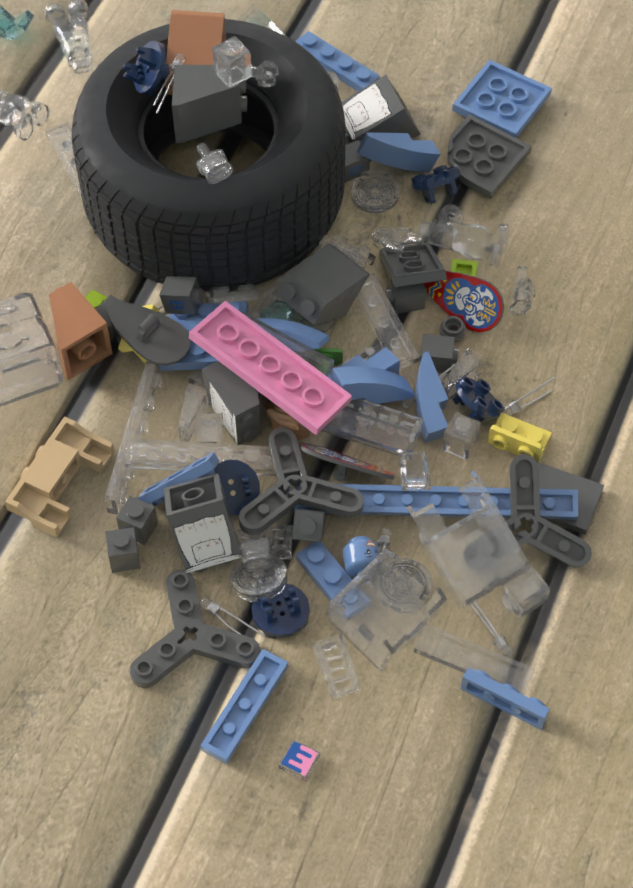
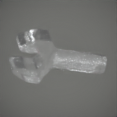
(265, 73)

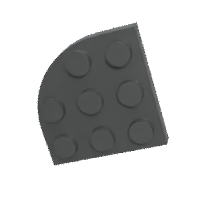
(485, 155)

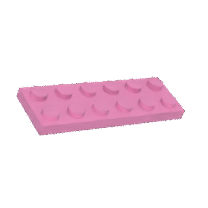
(270, 367)

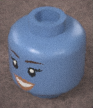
(359, 554)

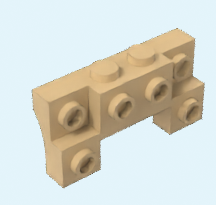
(52, 471)

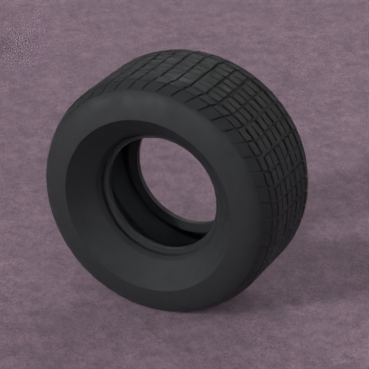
(223, 231)

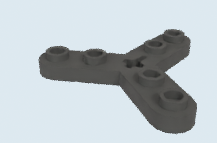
(313, 491)
(544, 534)
(209, 642)

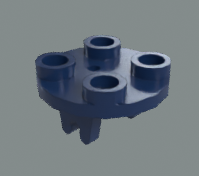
(148, 68)
(440, 176)
(478, 398)
(245, 484)
(294, 606)

